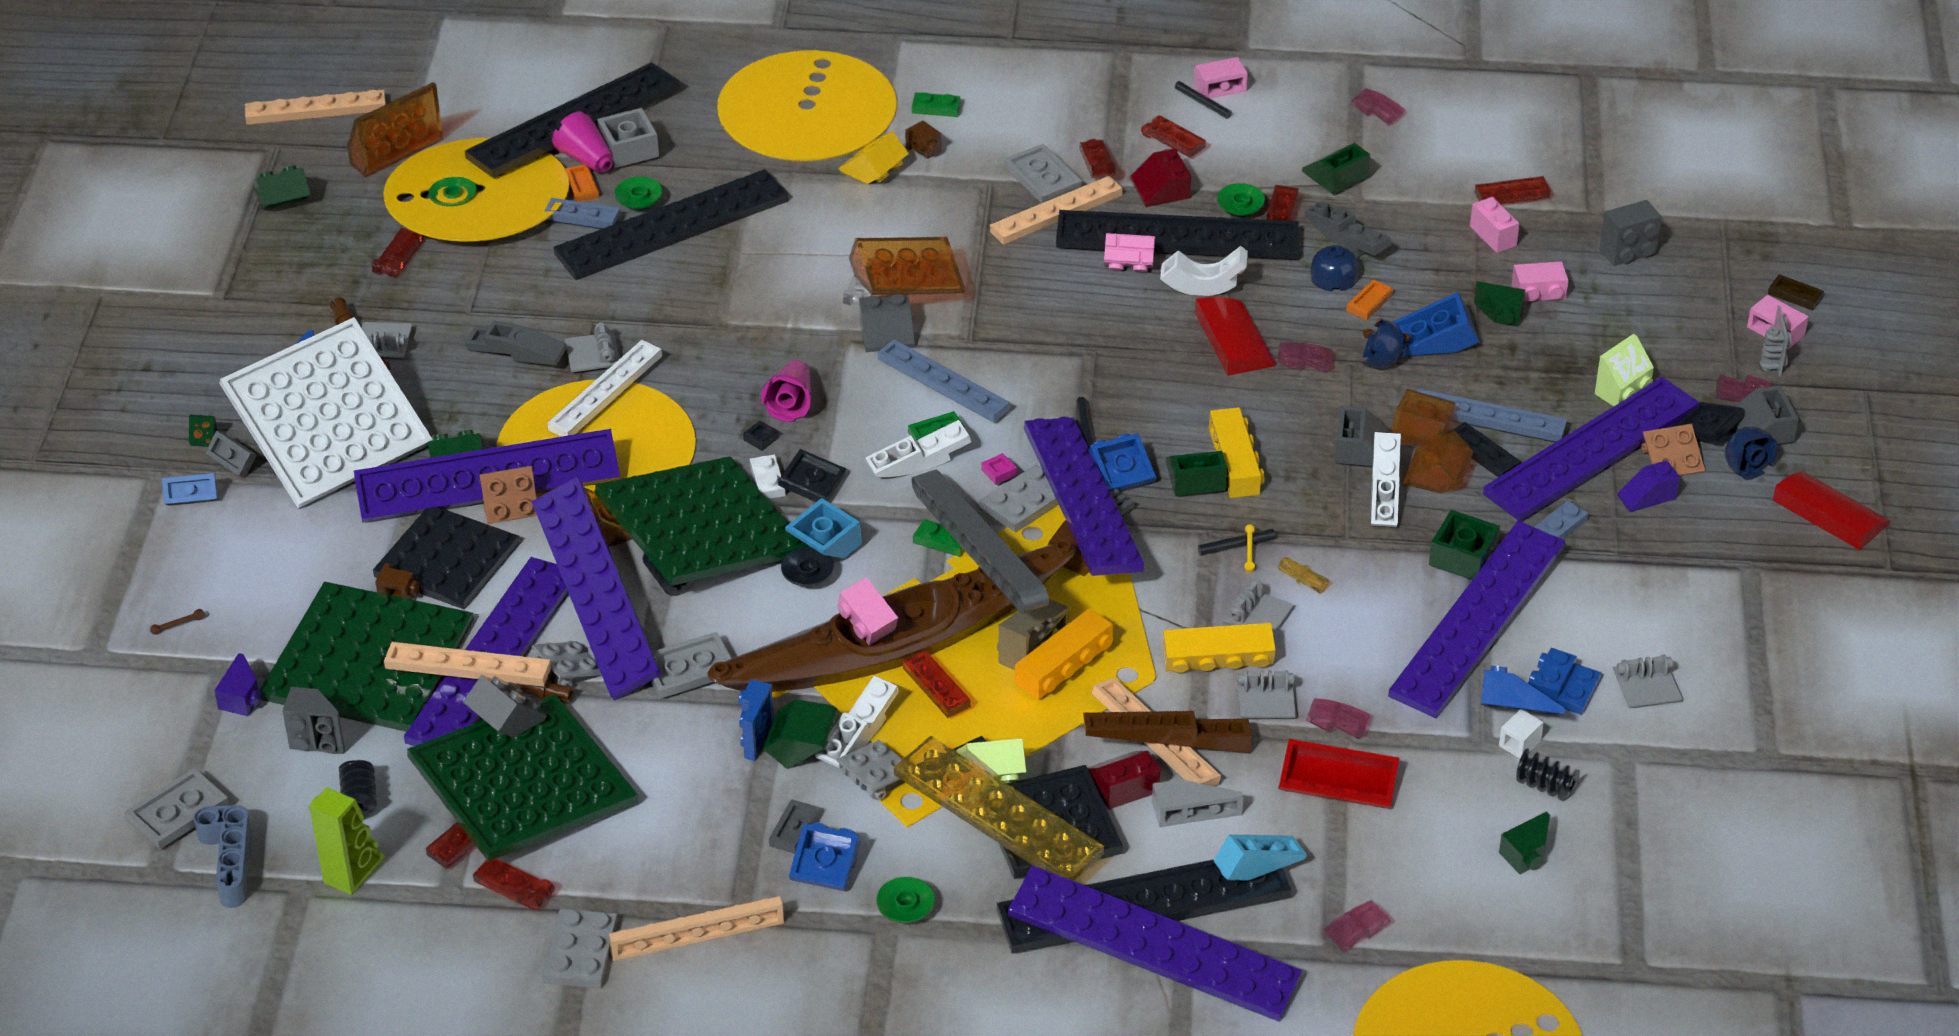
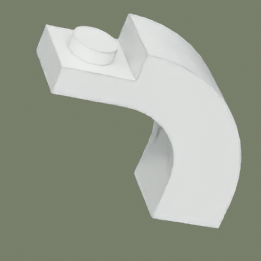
(1203, 279)

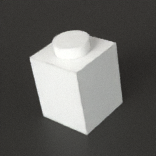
(1521, 733)

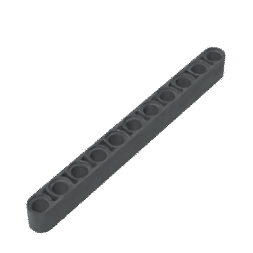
(980, 541)

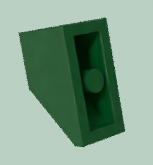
(1500, 302)
(1525, 844)

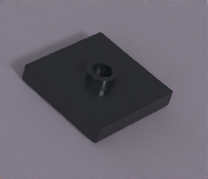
(1712, 420)
(811, 476)

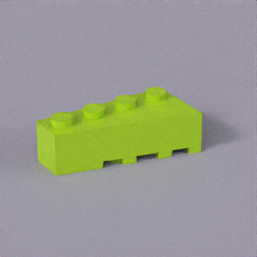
(343, 841)

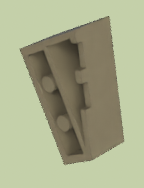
(1027, 631)

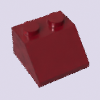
(1162, 178)
(1125, 778)

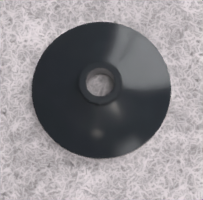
(807, 567)

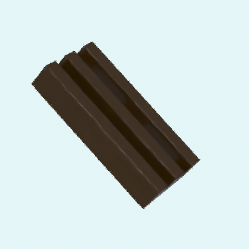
(1795, 292)

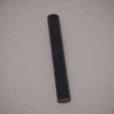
(1202, 99)
(1084, 420)
(1235, 542)

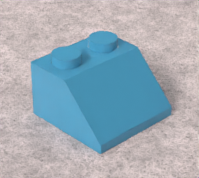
(827, 529)

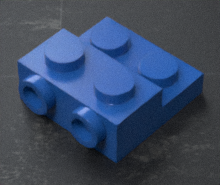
(1123, 462)
(1565, 680)
(755, 717)
(825, 856)

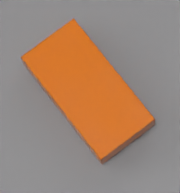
(582, 183)
(1369, 299)

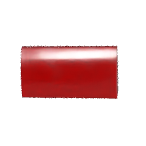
(1232, 335)
(1829, 509)
(1339, 773)

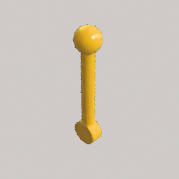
(1249, 565)

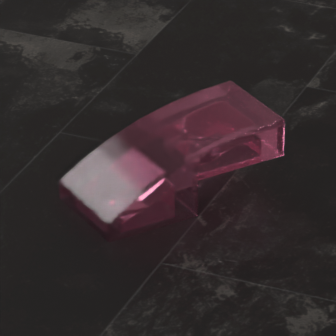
(1374, 102)
(1297, 354)
(1736, 390)
(1331, 714)
(1355, 924)

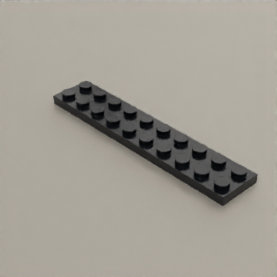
(535, 135)
(670, 224)
(1182, 233)
(1169, 892)

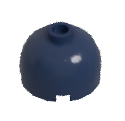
(1334, 268)
(1384, 345)
(1750, 451)

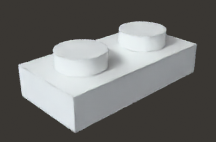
(767, 475)

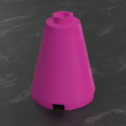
(583, 142)
(788, 392)

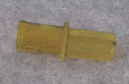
(1303, 575)

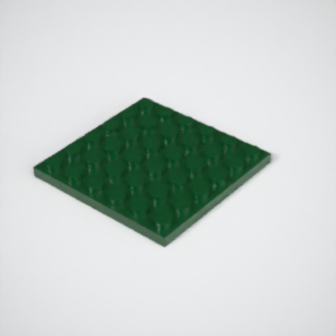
(699, 519)
(344, 649)
(525, 785)

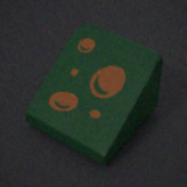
(201, 429)

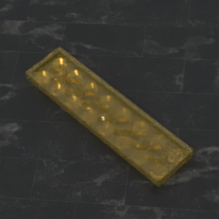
(998, 810)

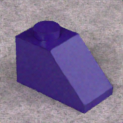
(1650, 487)
(238, 688)

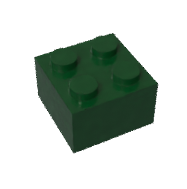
(1463, 544)

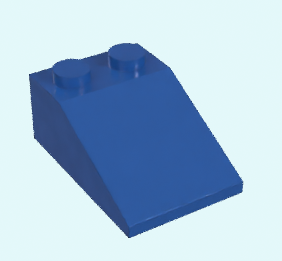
(1439, 327)
(1510, 691)

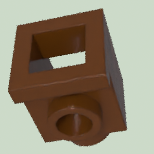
(923, 139)
(397, 583)

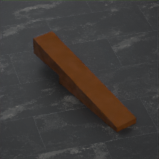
(1171, 728)

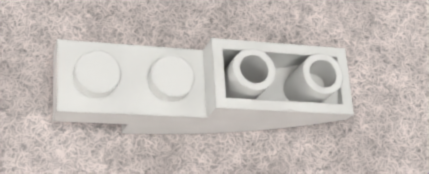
(915, 456)
(1385, 479)
(861, 723)

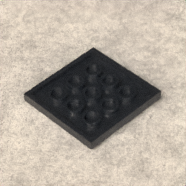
(450, 555)
(1073, 799)

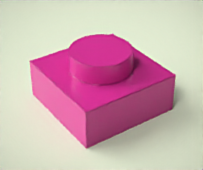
(999, 468)

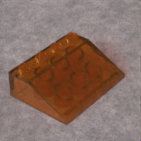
(395, 131)
(906, 266)

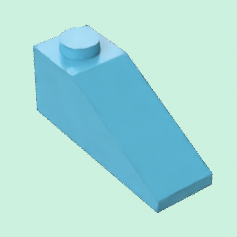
(1255, 855)

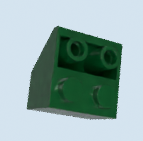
(1340, 168)
(281, 187)
(465, 442)
(1197, 473)
(800, 731)

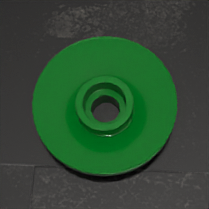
(452, 190)
(638, 192)
(1240, 199)
(905, 899)

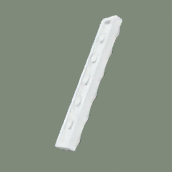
(605, 389)

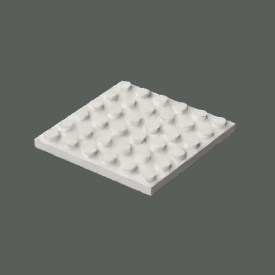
(325, 411)

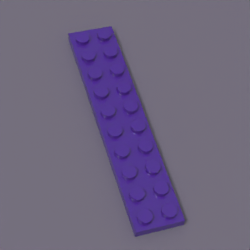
(1588, 449)
(456, 481)
(1083, 496)
(596, 589)
(1476, 619)
(506, 631)
(1155, 943)

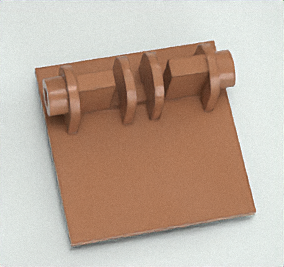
(1676, 446)
(508, 494)

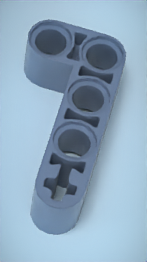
(232, 831)

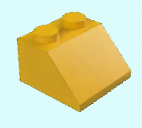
(876, 159)

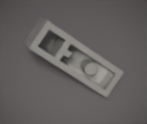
(1190, 802)

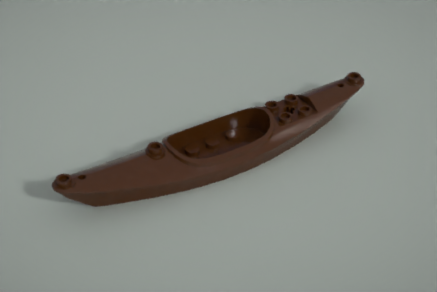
(928, 619)

